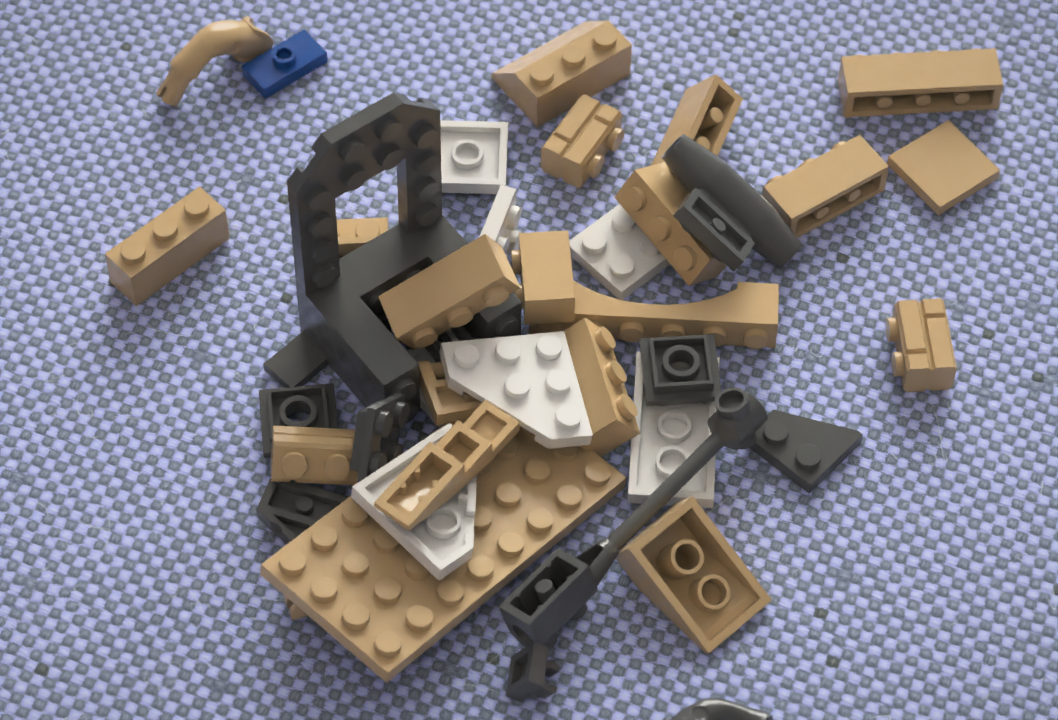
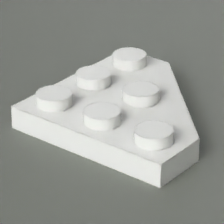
(525, 378)
(440, 540)

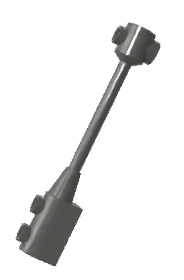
(565, 582)

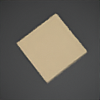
(943, 167)

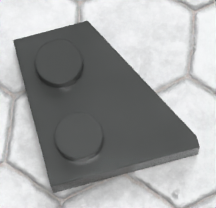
(804, 447)
(294, 507)

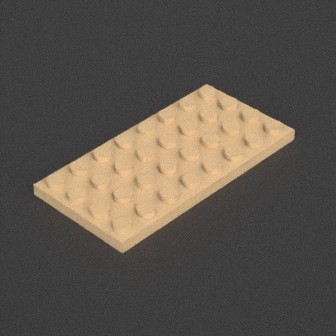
(388, 604)

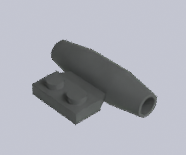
(726, 209)

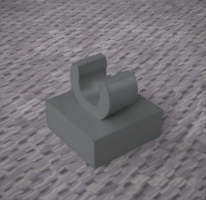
(529, 671)

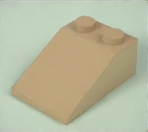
(693, 575)

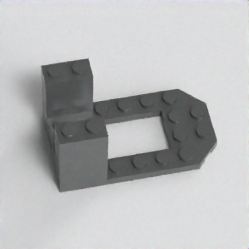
(341, 295)

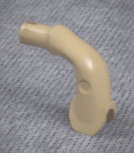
(218, 38)

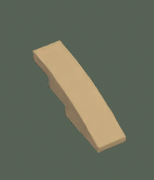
(447, 466)

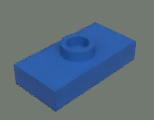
(284, 63)

